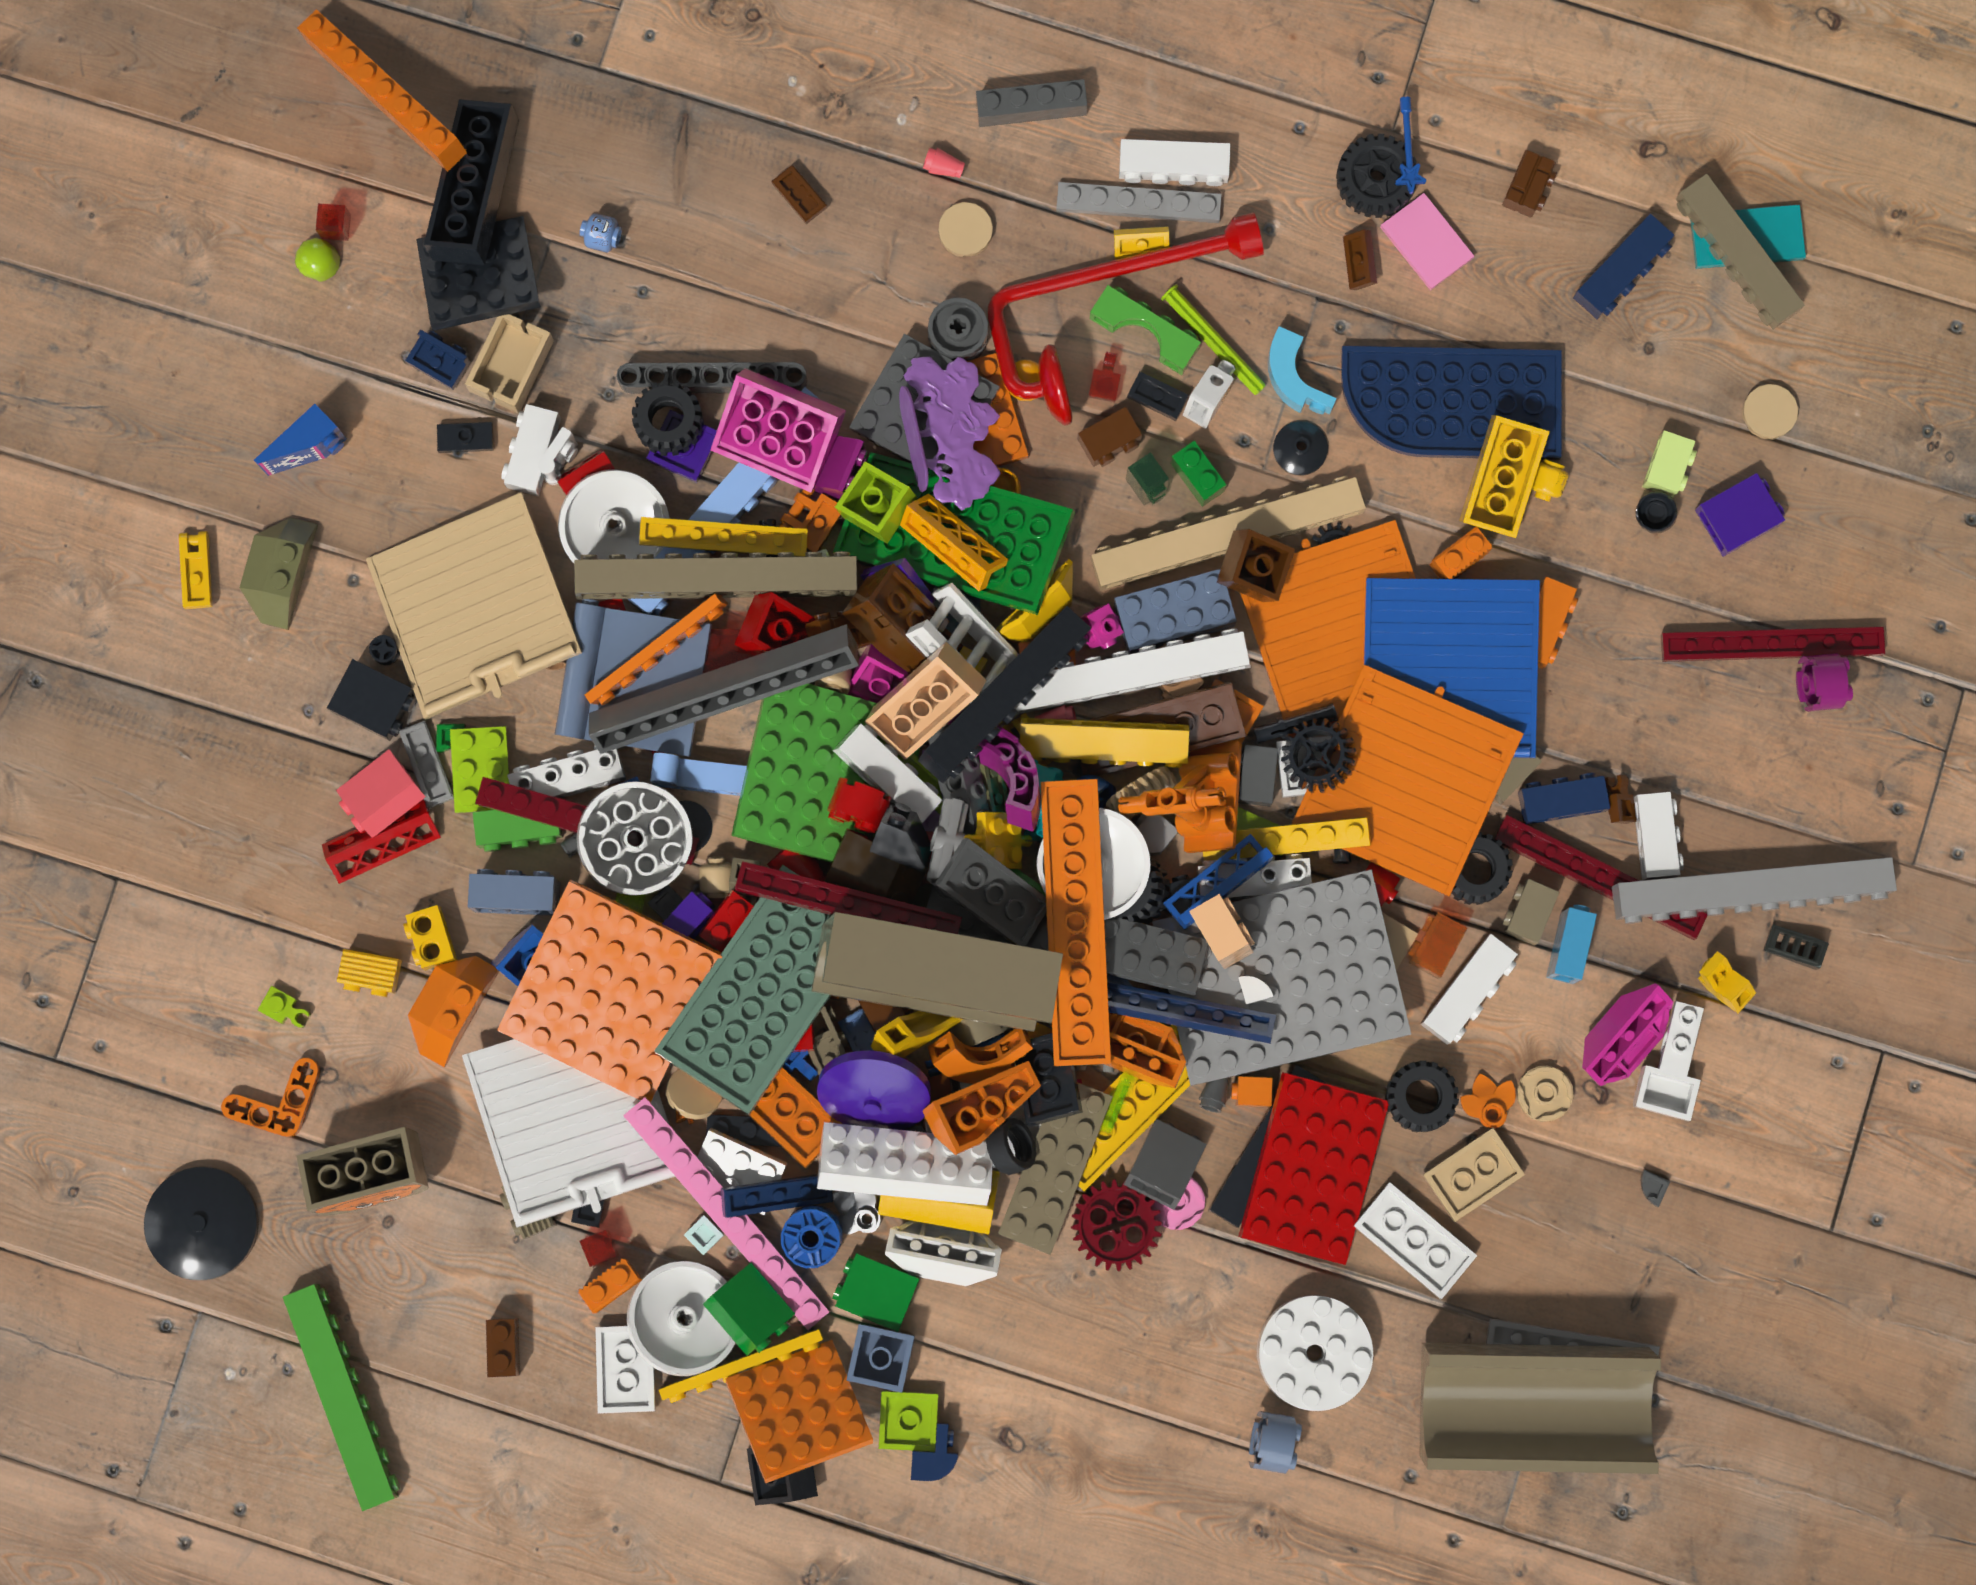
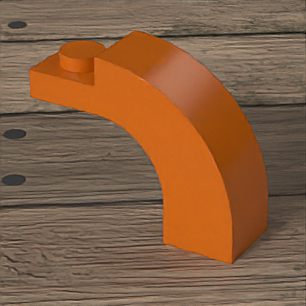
(978, 1063)

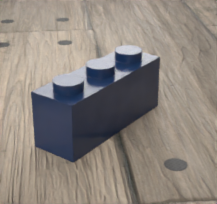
(1563, 799)

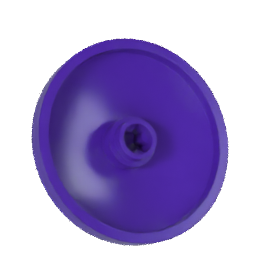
(874, 1090)

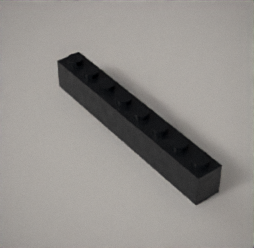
(1004, 695)

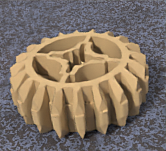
(1154, 780)

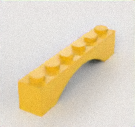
(911, 1032)

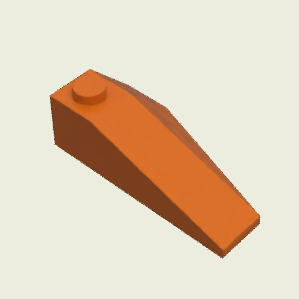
(976, 1111)

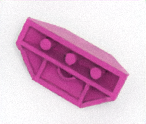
(1626, 1034)

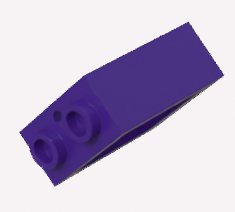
(690, 915)

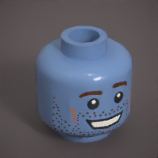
(601, 232)

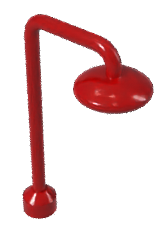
(1240, 238)

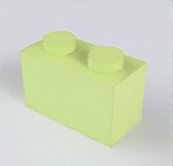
(1669, 464)

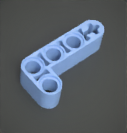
(696, 775)

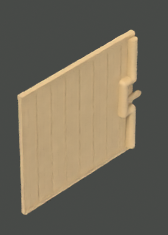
(473, 606)

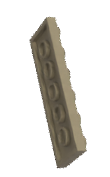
(1050, 1184)

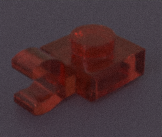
(1105, 382)

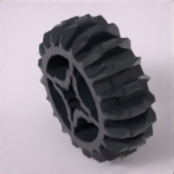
(1328, 747)

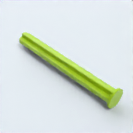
(1213, 339)

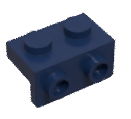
(438, 359)

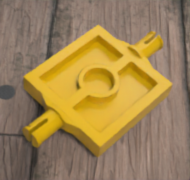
(1000, 838)

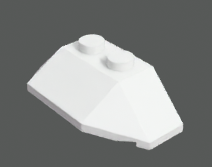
(943, 1253)

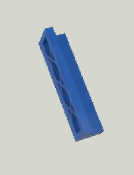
(1227, 885)

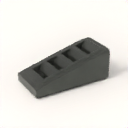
(1803, 960)

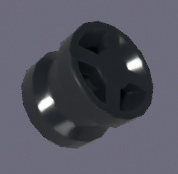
(382, 645)

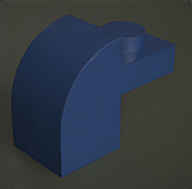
(937, 1464)

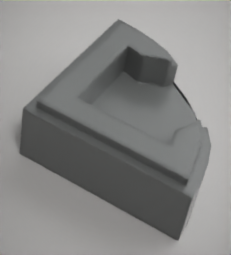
(1653, 1187)

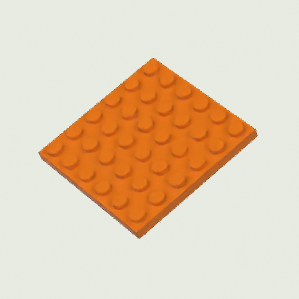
(606, 990)

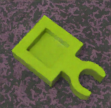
(281, 1006)

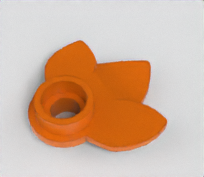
(1487, 1097)

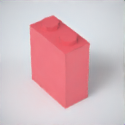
(379, 794)

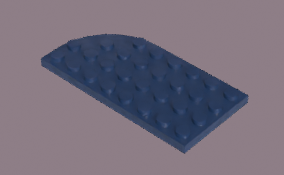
(1445, 397)

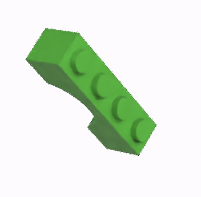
(1117, 310)

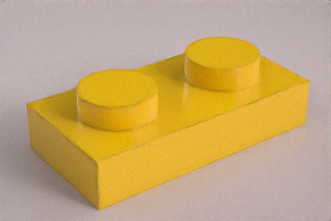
(1140, 240)

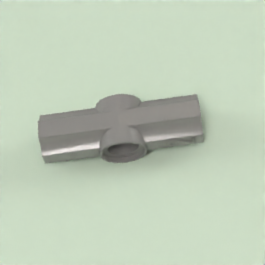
(946, 836)

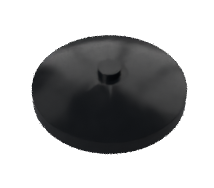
(201, 1223)

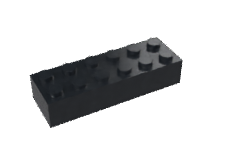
(473, 187)

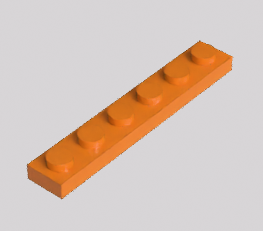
(666, 643)

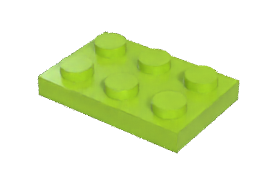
(477, 755)

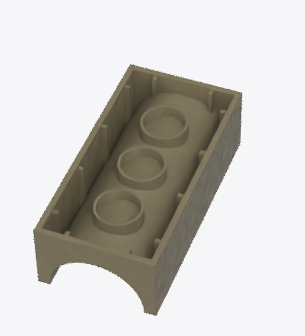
(936, 972)
(1537, 1408)

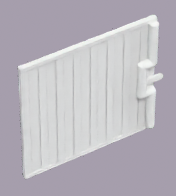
(557, 1132)

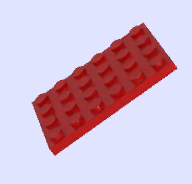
(1313, 1168)

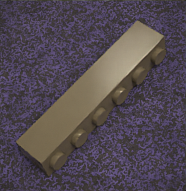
(1739, 252)

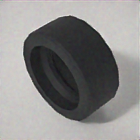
(1022, 1142)

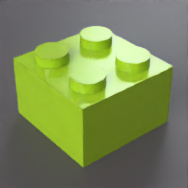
(875, 502)

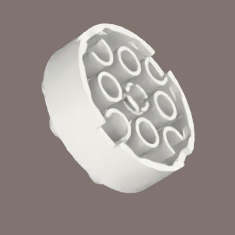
(605, 830)
(1344, 1357)

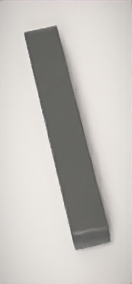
(699, 371)

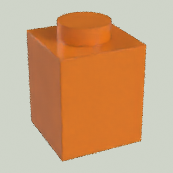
(1252, 1091)

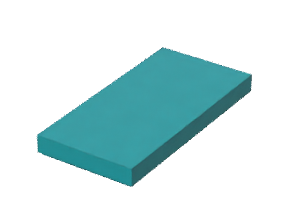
(1775, 229)

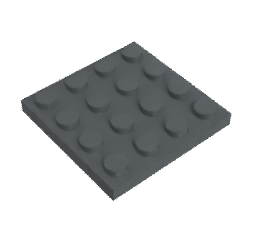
(880, 414)

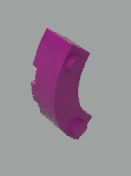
(1020, 773)

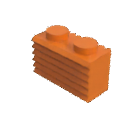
(1461, 555)
(609, 1285)

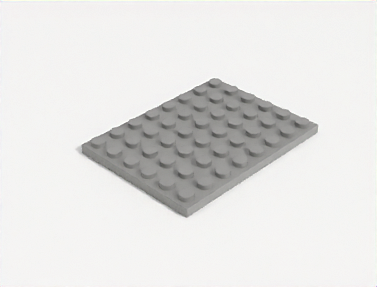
(1328, 972)

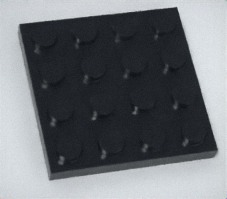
(474, 292)

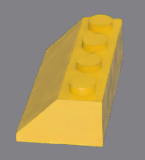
(942, 1213)

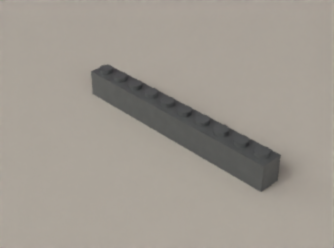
(723, 689)

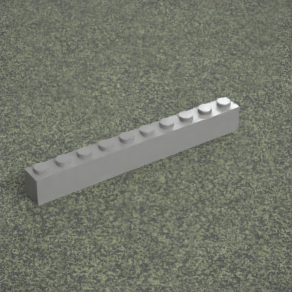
(1754, 889)

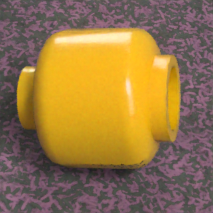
(1550, 480)

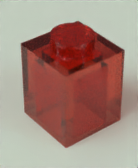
(333, 222)
(599, 1248)

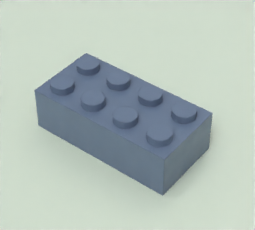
(1175, 611)

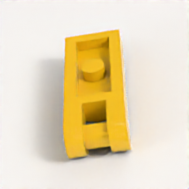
(195, 571)

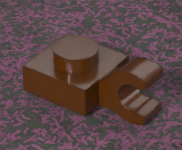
(1621, 803)

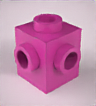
(1104, 627)

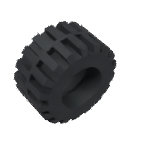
(661, 397)
(1500, 873)
(1151, 898)
(1445, 1090)

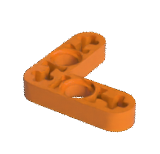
(286, 1107)

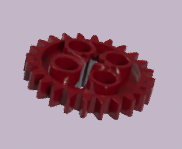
(1124, 1250)

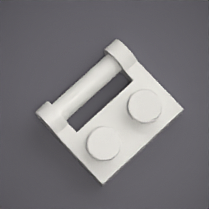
(560, 451)

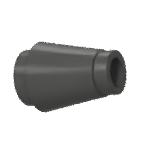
(1214, 1095)

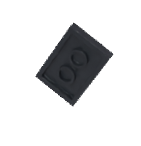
(1059, 1088)

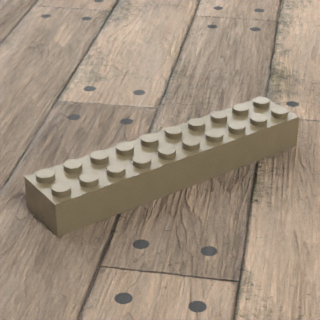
(709, 576)

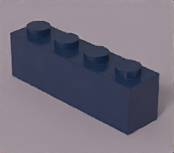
(1624, 266)

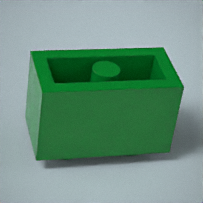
(1198, 473)

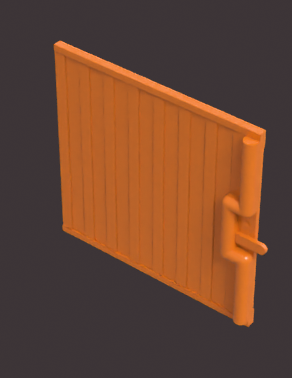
(1317, 628)
(1418, 776)

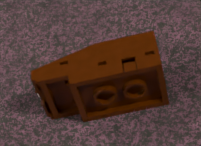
(886, 610)

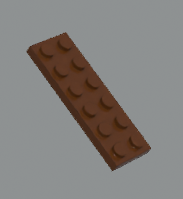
(1209, 712)

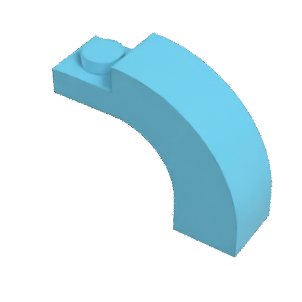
(1285, 377)

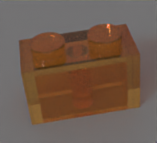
(1437, 944)

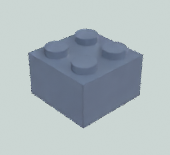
(880, 1358)

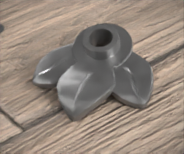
(852, 1209)

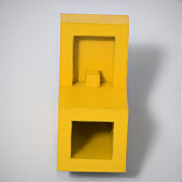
(1726, 983)

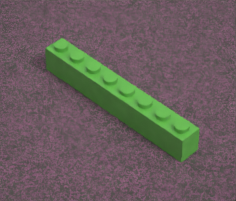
(341, 1397)

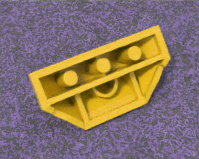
(1027, 626)

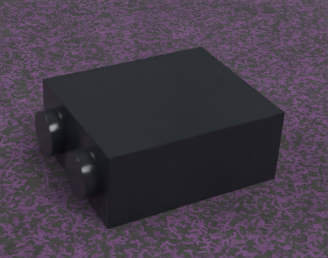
(372, 700)

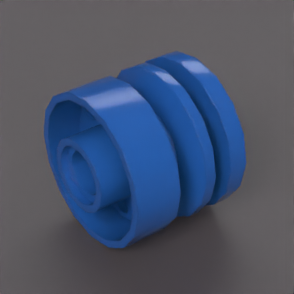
(808, 1253)

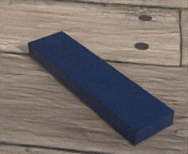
(773, 1196)

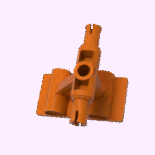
(1202, 800)

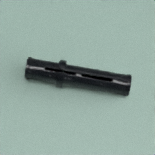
(1284, 727)

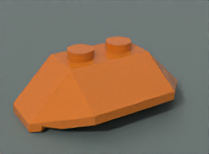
(449, 1005)
(1145, 1050)

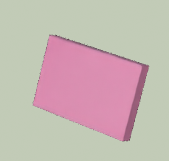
(1427, 241)

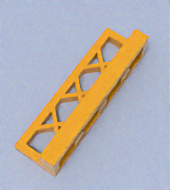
(947, 542)

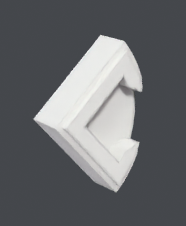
(1254, 989)

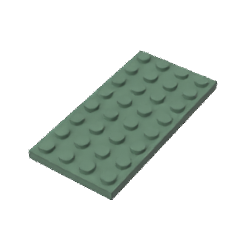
(751, 1004)

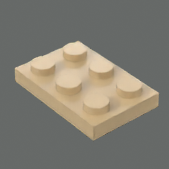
(1473, 1174)

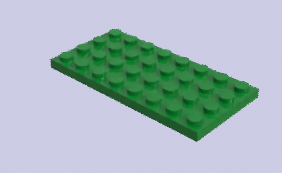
(1016, 525)

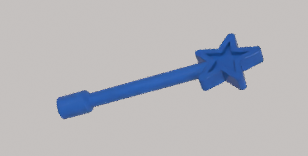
(1409, 173)

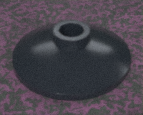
(1297, 461)

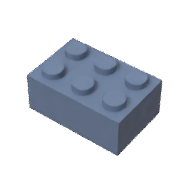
(513, 892)

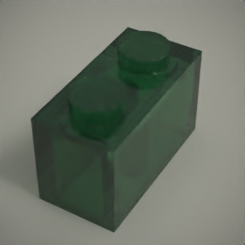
(1147, 480)

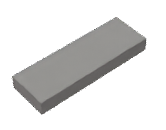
(426, 764)

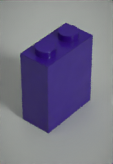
(1740, 514)

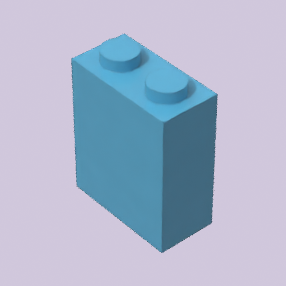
(1571, 944)

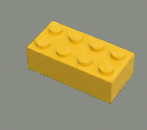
(1504, 476)

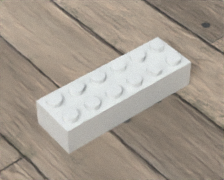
(901, 1165)

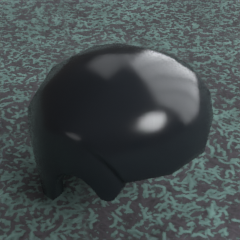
(1656, 512)

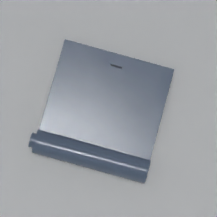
(607, 643)

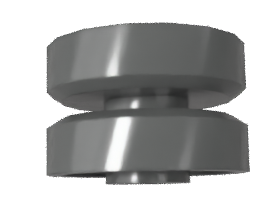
(958, 315)

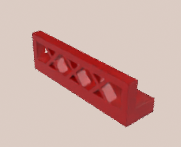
(356, 843)

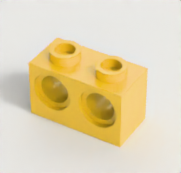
(436, 935)

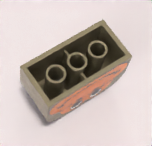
(363, 1172)

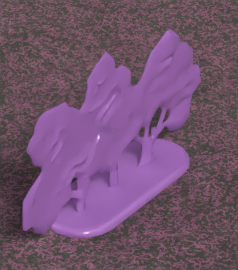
(954, 424)

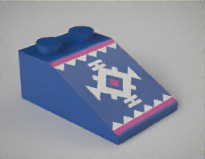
(305, 441)

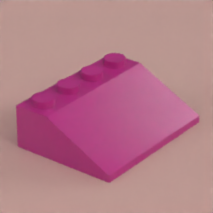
(777, 429)

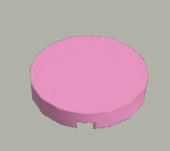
(1186, 1212)

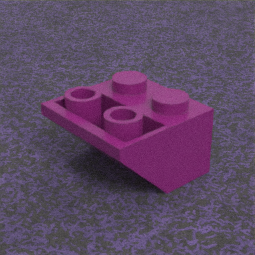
(841, 467)

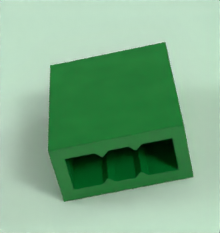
(875, 1292)
(749, 1310)

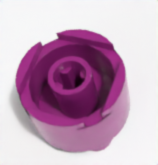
(1823, 682)

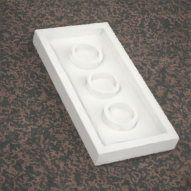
(1415, 1240)

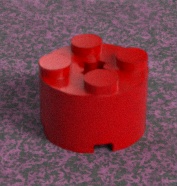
(858, 805)

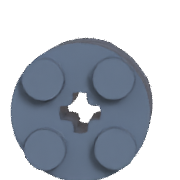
(1274, 1442)

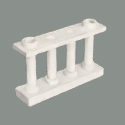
(988, 639)

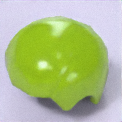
(317, 259)

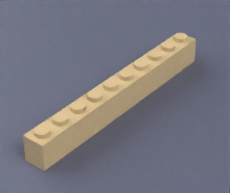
(1212, 536)

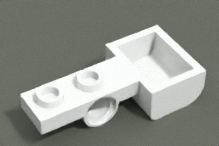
(1668, 1087)

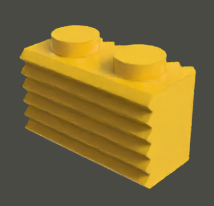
(369, 971)

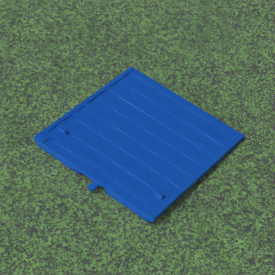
(1463, 637)

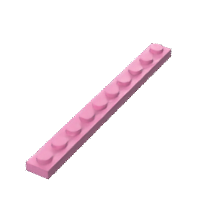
(738, 1229)

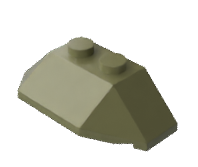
(277, 570)

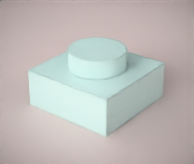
(703, 1235)

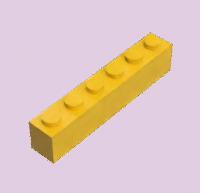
(1105, 741)

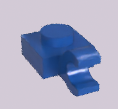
(797, 1061)

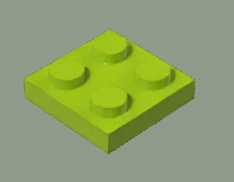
(908, 1421)

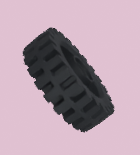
(1358, 186)

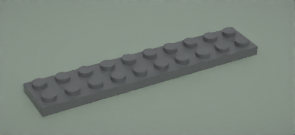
(1132, 948)

